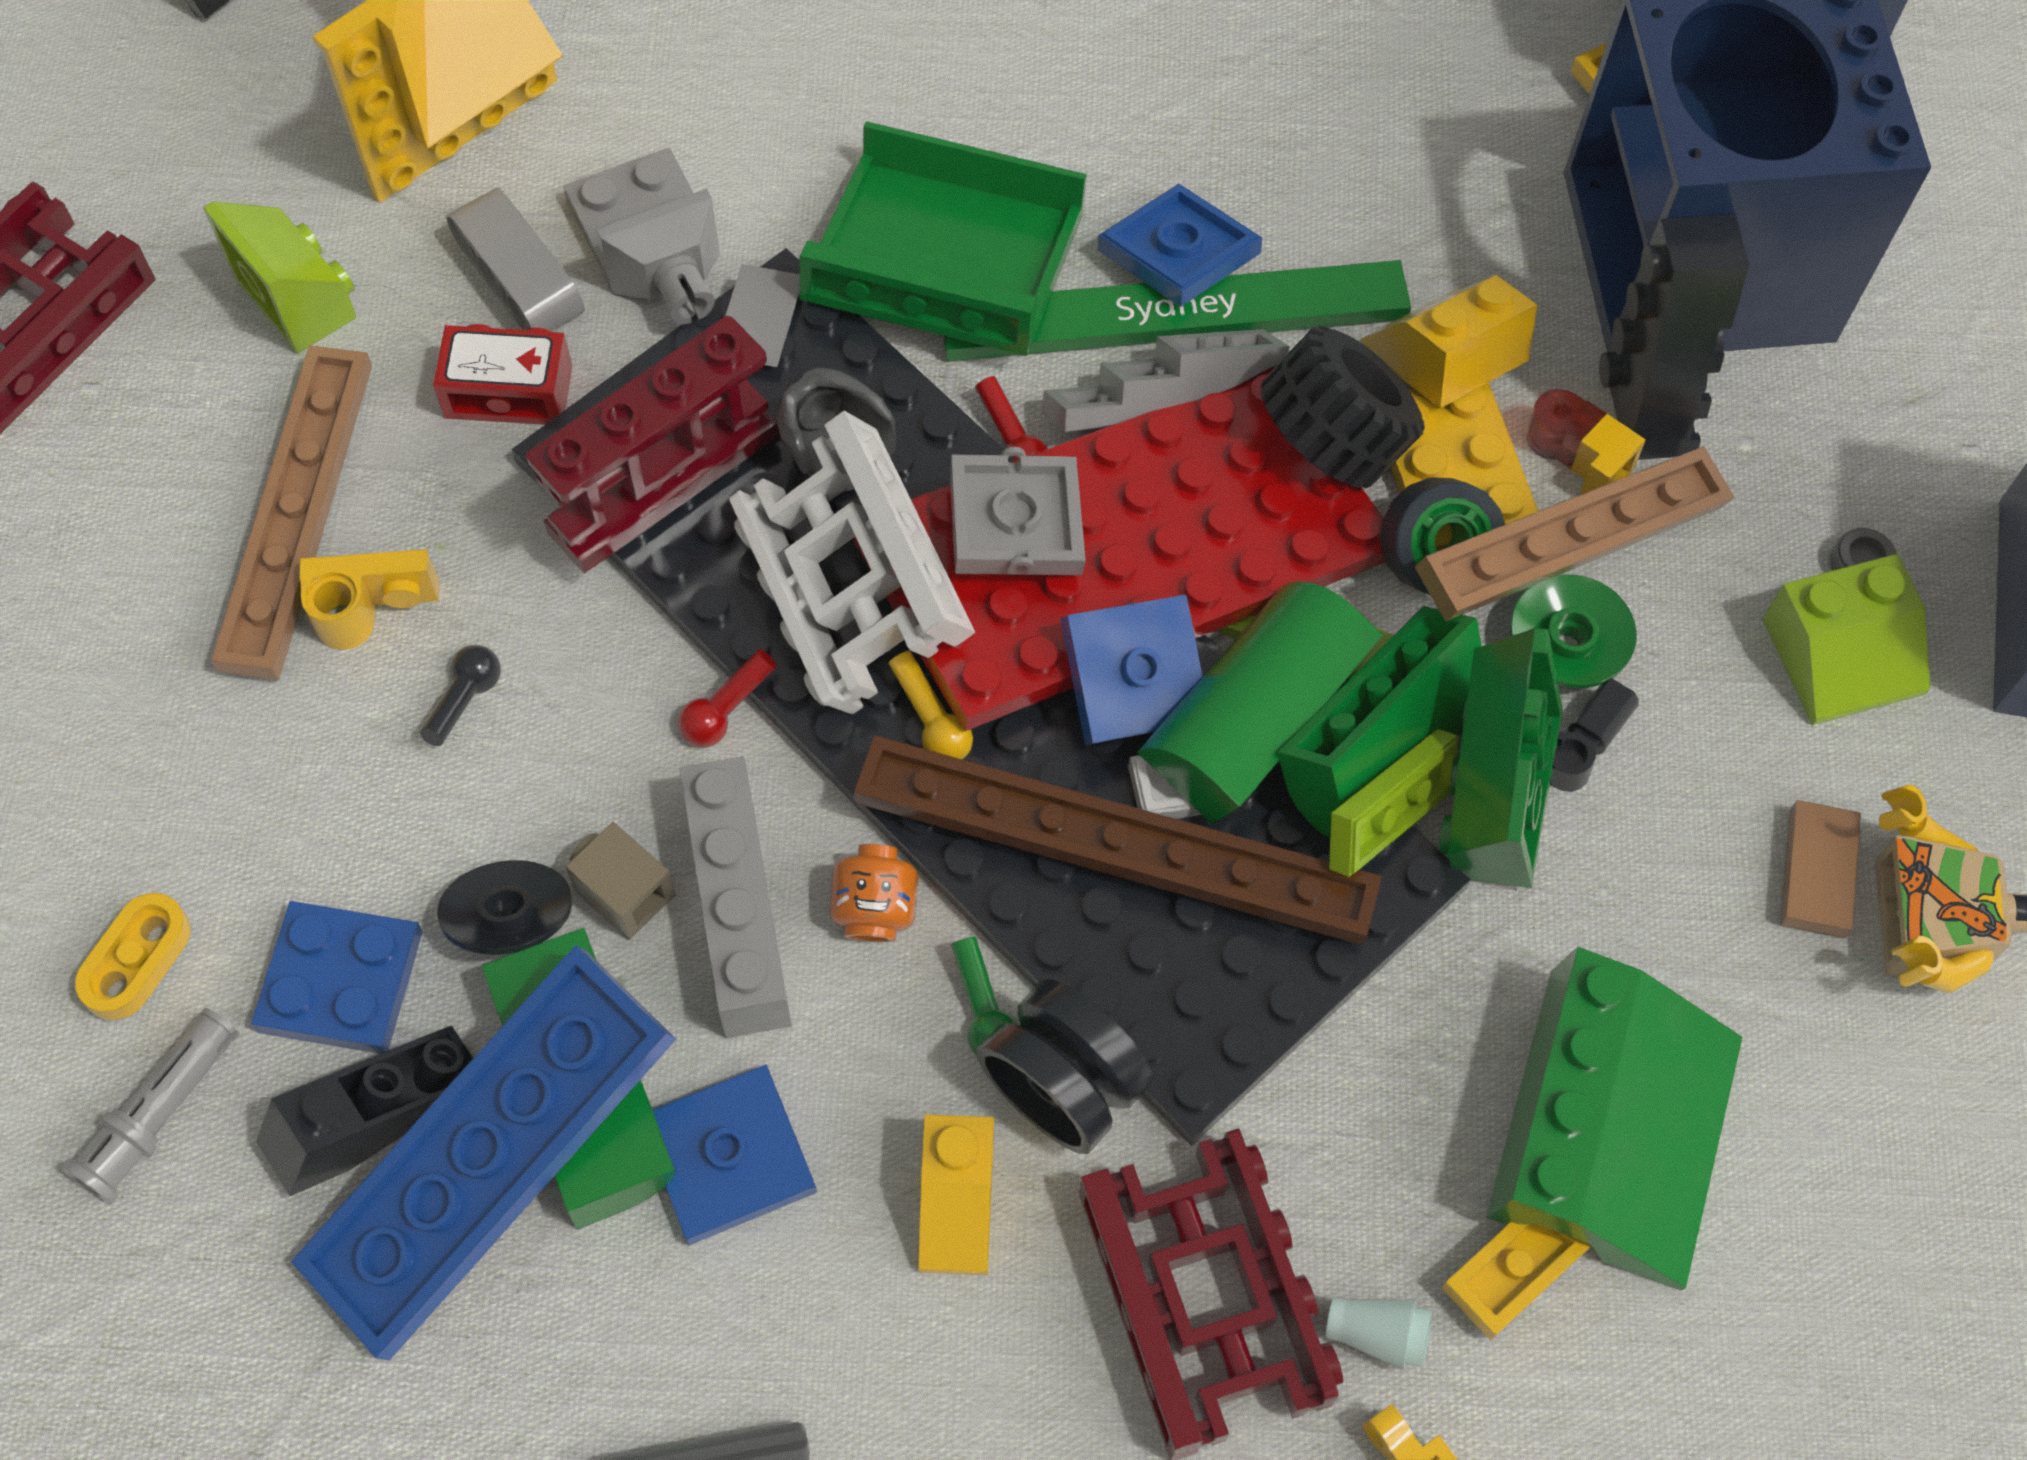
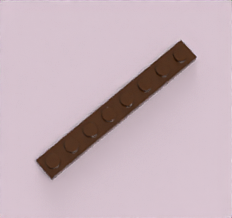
(1117, 839)

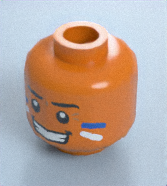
(873, 894)

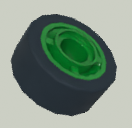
(1421, 511)

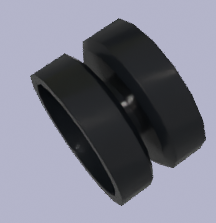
(1065, 1065)

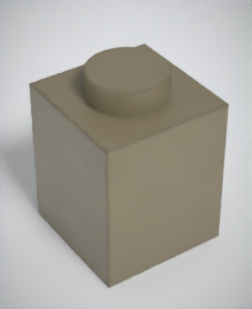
(619, 879)

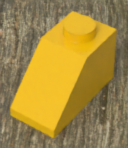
(956, 1194)

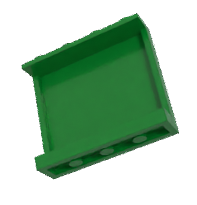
(946, 239)

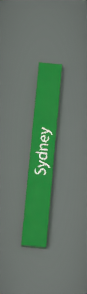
(1236, 303)

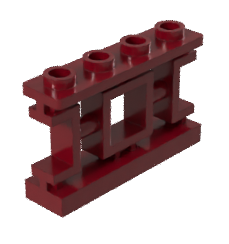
(60, 320)
(654, 443)
(1158, 1306)

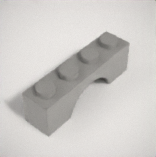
(734, 898)

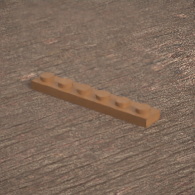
(292, 513)
(1573, 533)

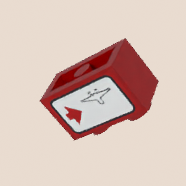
(502, 374)

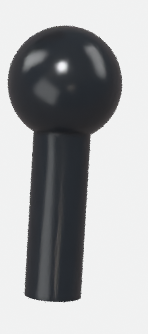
(473, 672)

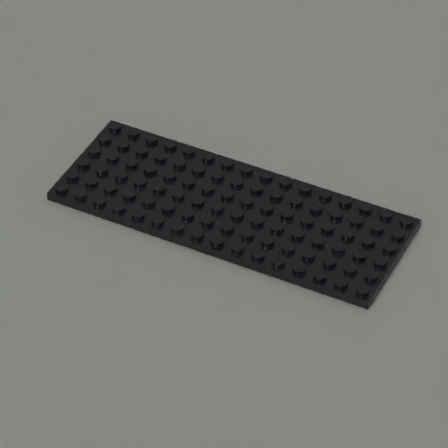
(1191, 982)

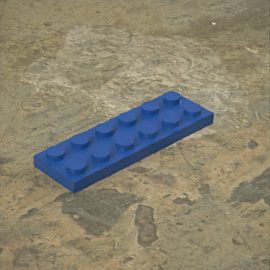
(482, 1152)

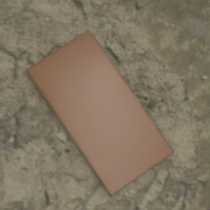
(1820, 869)

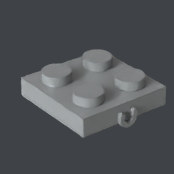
(1016, 514)

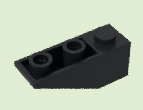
(357, 1110)

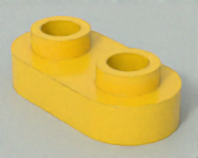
(129, 956)

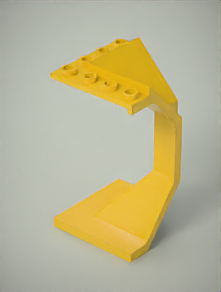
(431, 77)

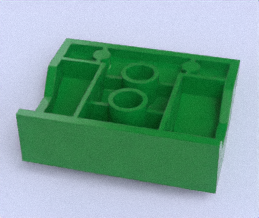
(1618, 1117)

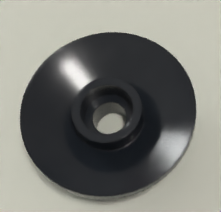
(504, 907)

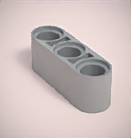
(515, 262)

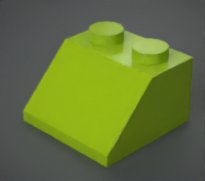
(283, 271)
(1852, 638)

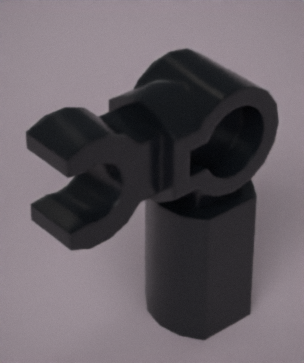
(1591, 734)

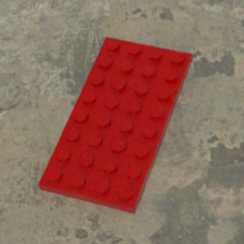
(1170, 507)

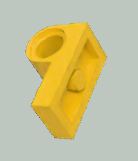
(362, 583)

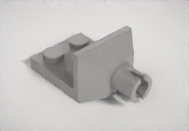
(649, 232)

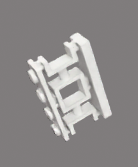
(892, 544)

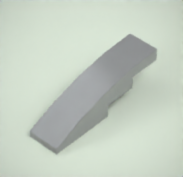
(1182, 372)

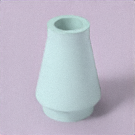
(1382, 1328)

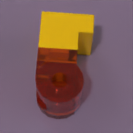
(1582, 438)

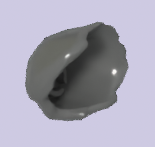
(816, 401)

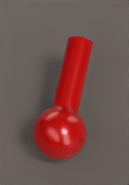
(1006, 419)
(705, 720)

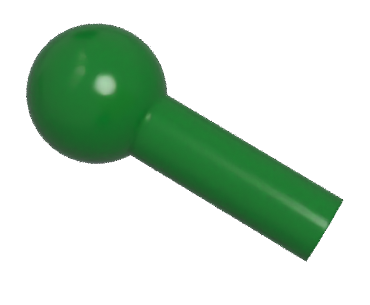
(979, 993)

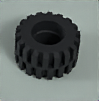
(1342, 407)

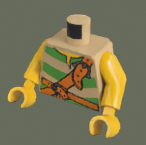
(1940, 900)

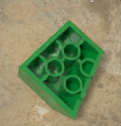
(1504, 761)

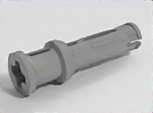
(132, 1130)

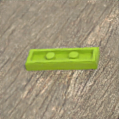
(1392, 802)

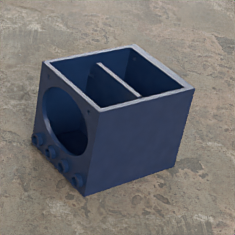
(1759, 115)

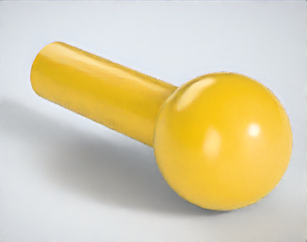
(941, 730)

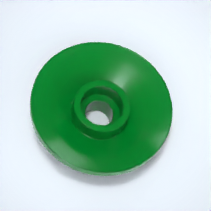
(1587, 613)

